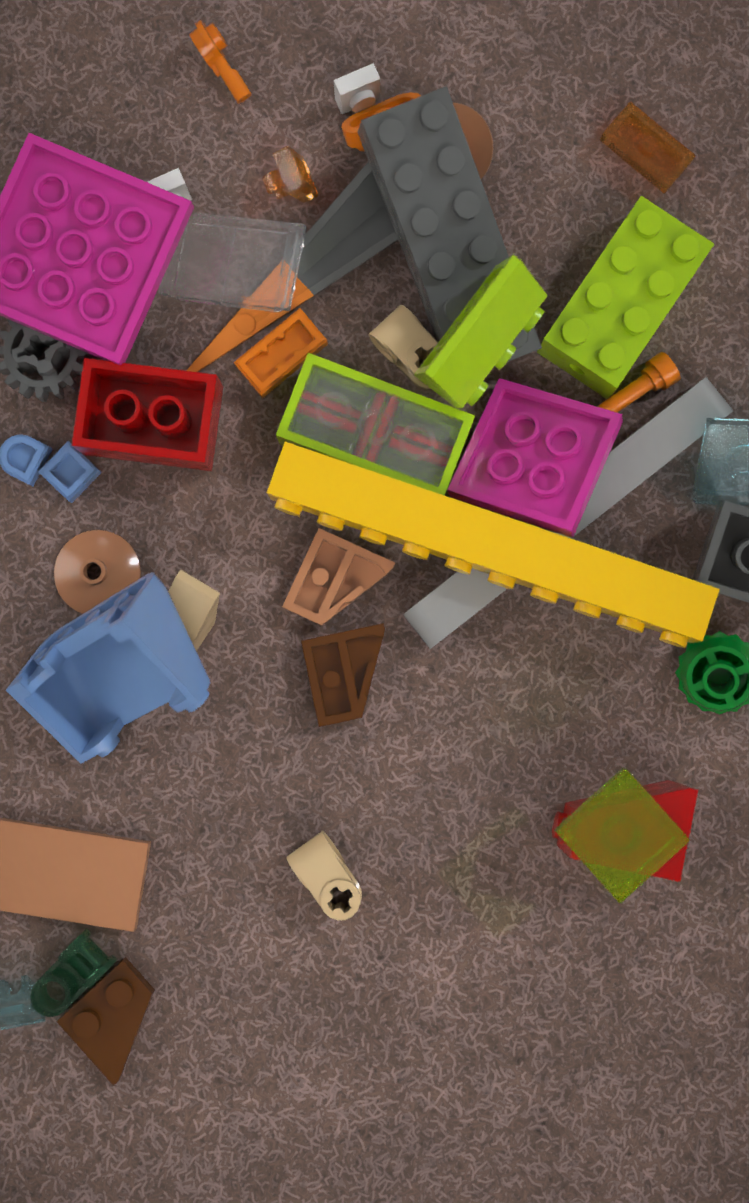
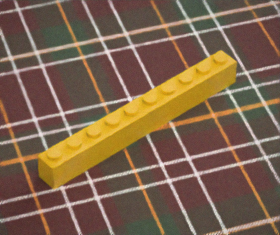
(492, 544)

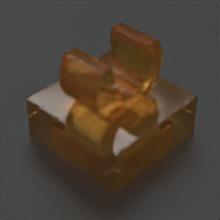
(290, 177)

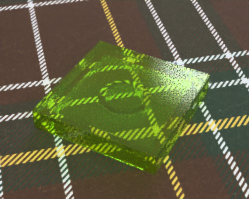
(622, 835)

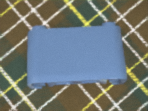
(112, 670)

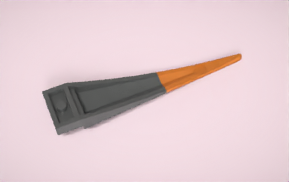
(338, 243)

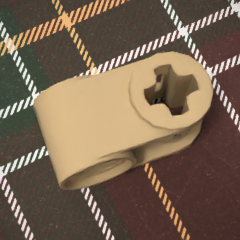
(403, 342)
(322, 869)

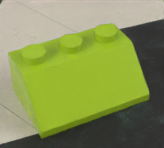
(483, 334)

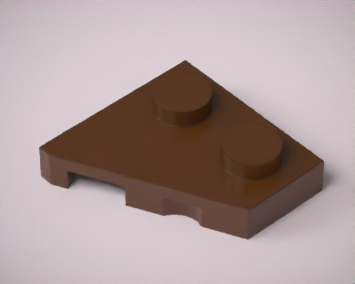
(342, 672)
(109, 1018)

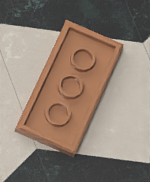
(71, 874)

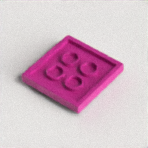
(535, 457)

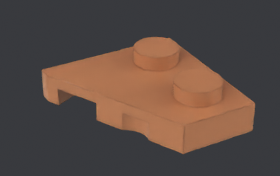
(333, 577)

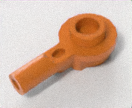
(210, 45)

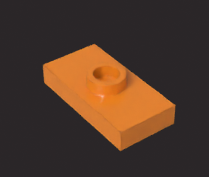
(280, 353)

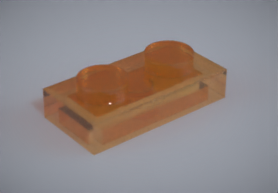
(647, 147)

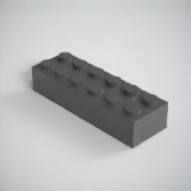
(436, 206)

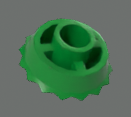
(722, 661)

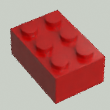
(147, 414)

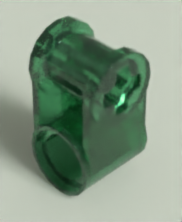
(75, 970)

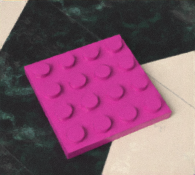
(83, 248)

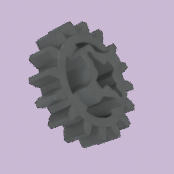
(21, 355)

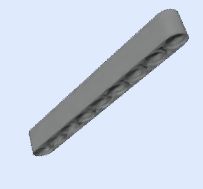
(624, 470)

